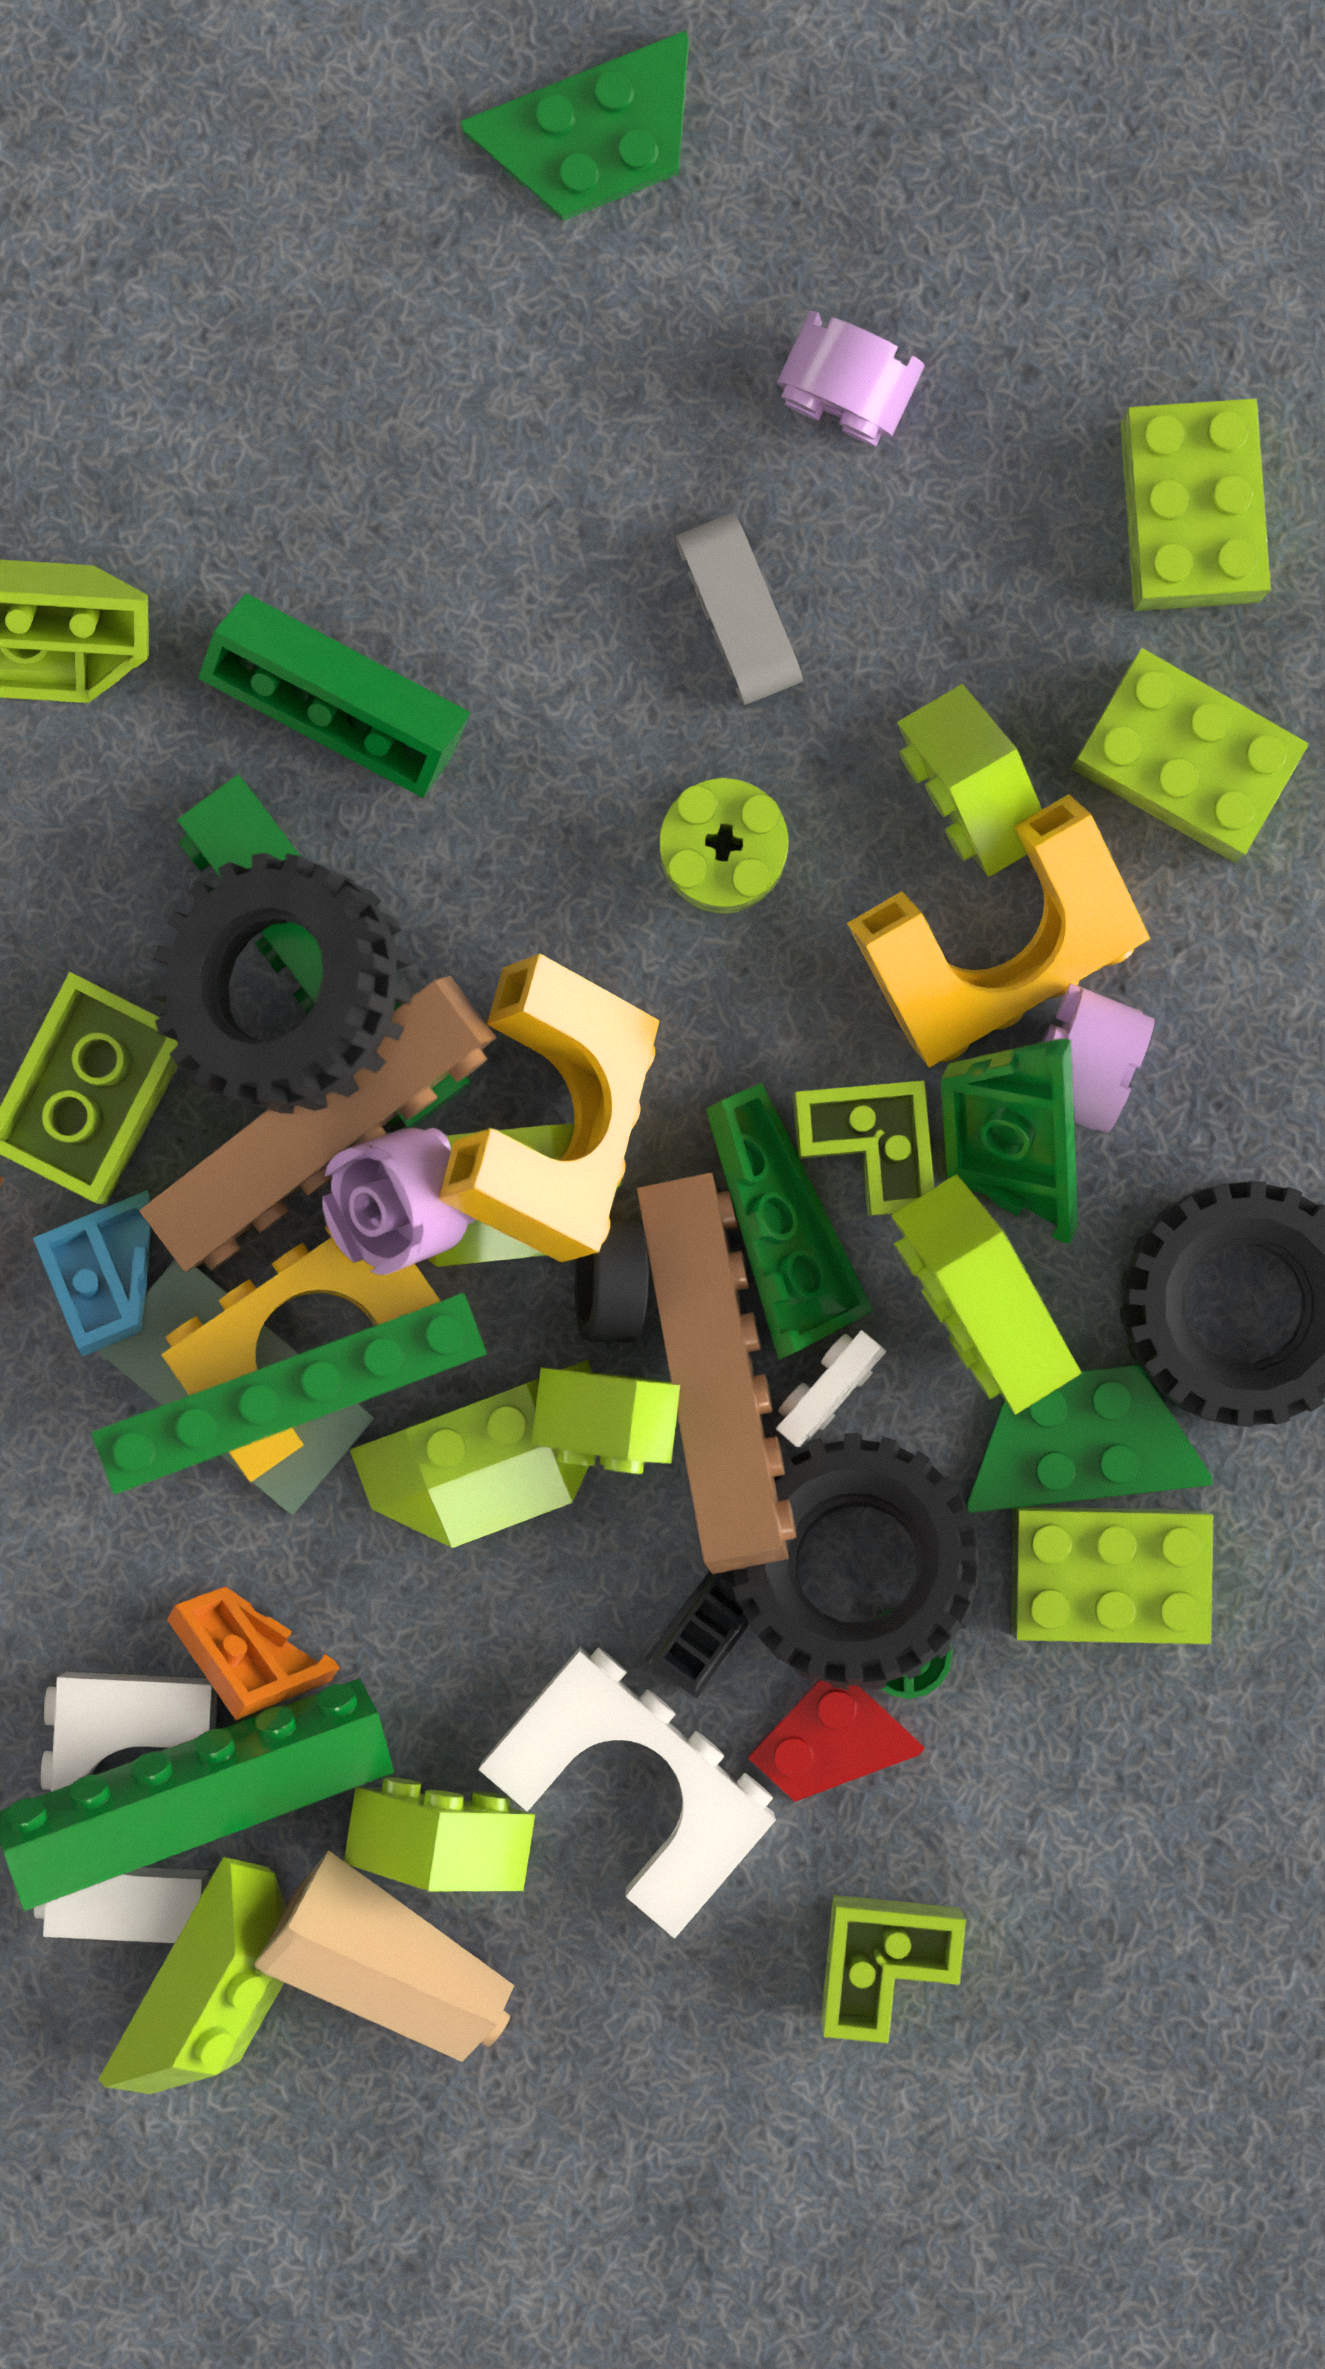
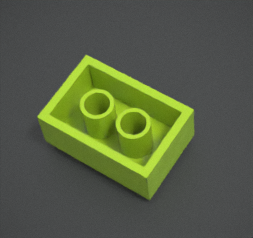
(1195, 504)
(1189, 756)
(86, 1090)
(982, 1296)
(1111, 1575)

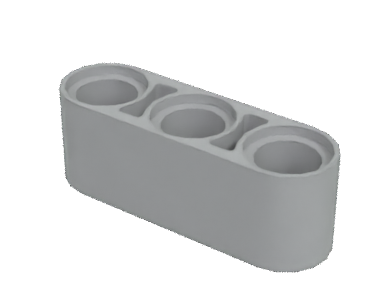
(739, 608)

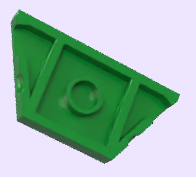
(593, 131)
(1015, 1130)
(1086, 1442)

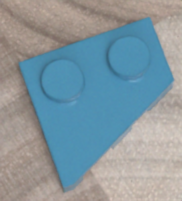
(101, 1272)

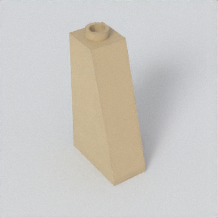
(384, 1962)

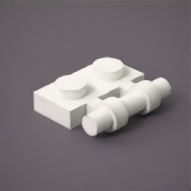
(812, 1408)

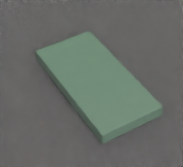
(180, 1297)

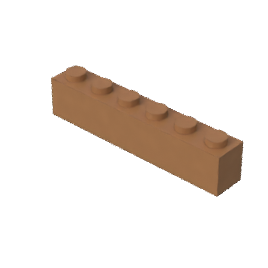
(286, 1152)
(711, 1360)

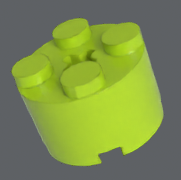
(754, 825)

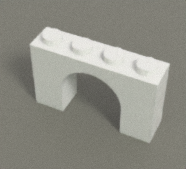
(90, 1721)
(718, 1813)

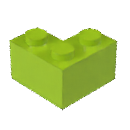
(970, 777)
(883, 1125)
(605, 1416)
(439, 1838)
(874, 1945)

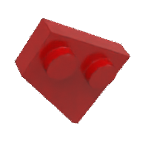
(831, 1741)

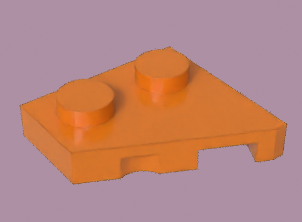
(245, 1652)

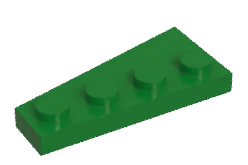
(790, 1242)

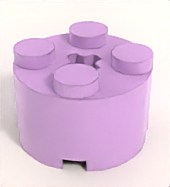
(848, 376)
(1106, 1050)
(388, 1201)

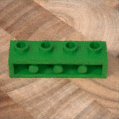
(333, 695)

